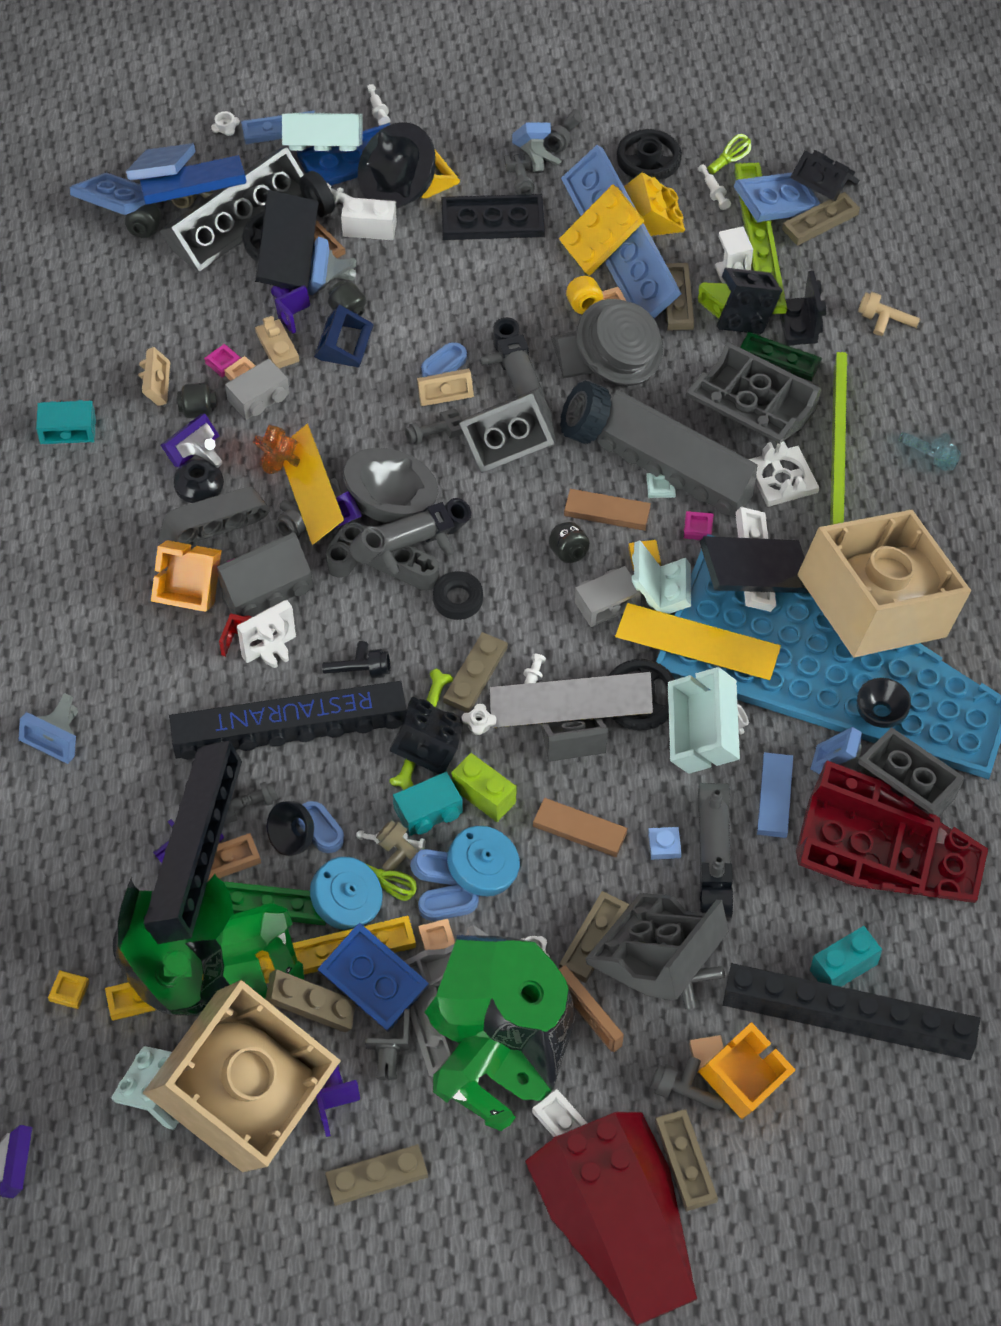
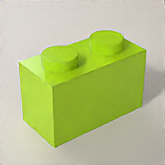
(484, 787)

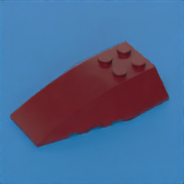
(883, 841)
(619, 1211)

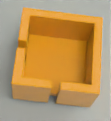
(189, 577)
(742, 1075)

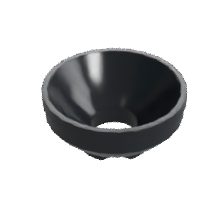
(200, 488)
(886, 693)
(283, 830)

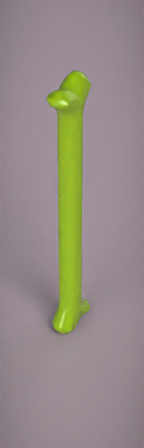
(439, 680)

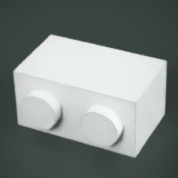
(368, 218)

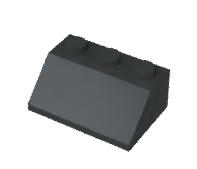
(509, 430)
(265, 577)
(913, 771)

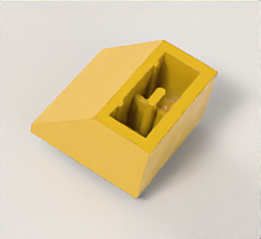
(656, 205)

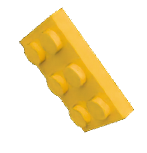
(601, 229)

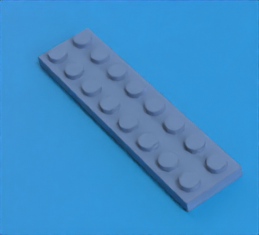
(637, 262)

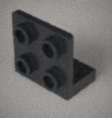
(820, 174)
(750, 300)
(804, 315)
(428, 736)

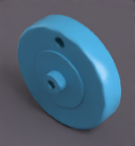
(483, 860)
(346, 893)

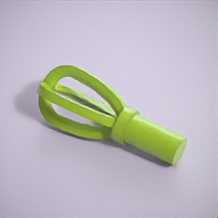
(727, 155)
(388, 887)

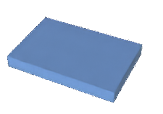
(160, 162)
(110, 192)
(775, 196)

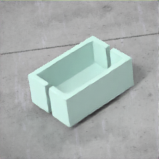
(322, 131)
(703, 721)

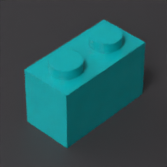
(66, 422)
(428, 804)
(846, 958)

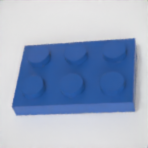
(373, 977)

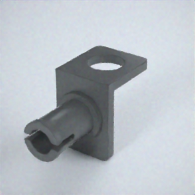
(388, 1050)

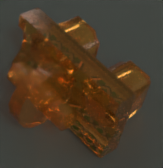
(277, 449)

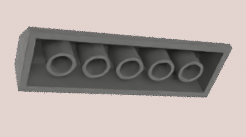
(219, 219)
(678, 453)

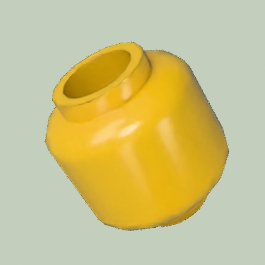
(583, 293)

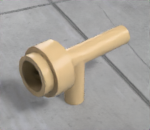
(871, 305)

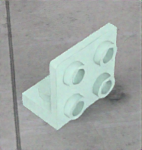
(664, 587)
(136, 1080)

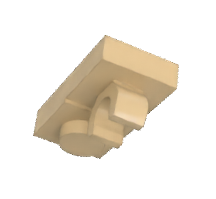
(276, 342)
(155, 376)
(445, 387)

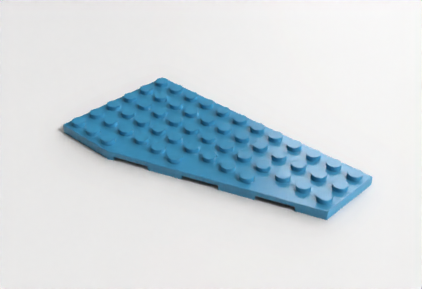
(821, 679)

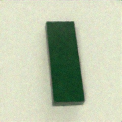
(783, 356)

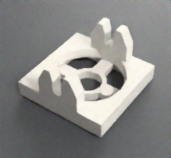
(802, 487)
(262, 627)

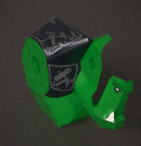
(220, 949)
(510, 1021)

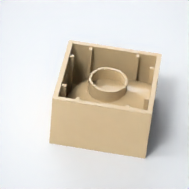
(883, 582)
(242, 1077)

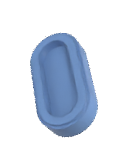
(446, 359)
(327, 833)
(432, 867)
(447, 903)

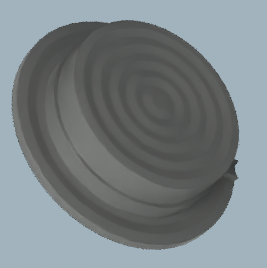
(619, 342)
(389, 484)

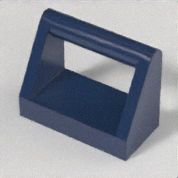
(327, 347)

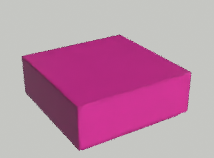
(221, 359)
(697, 525)

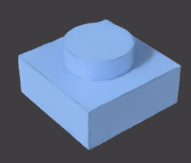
(664, 843)

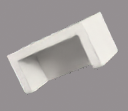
(737, 250)

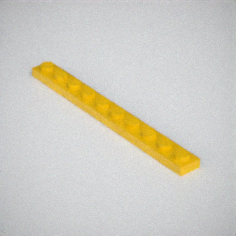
(394, 933)

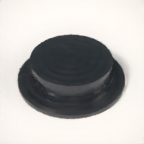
(397, 164)

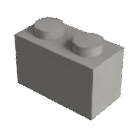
(257, 389)
(606, 596)

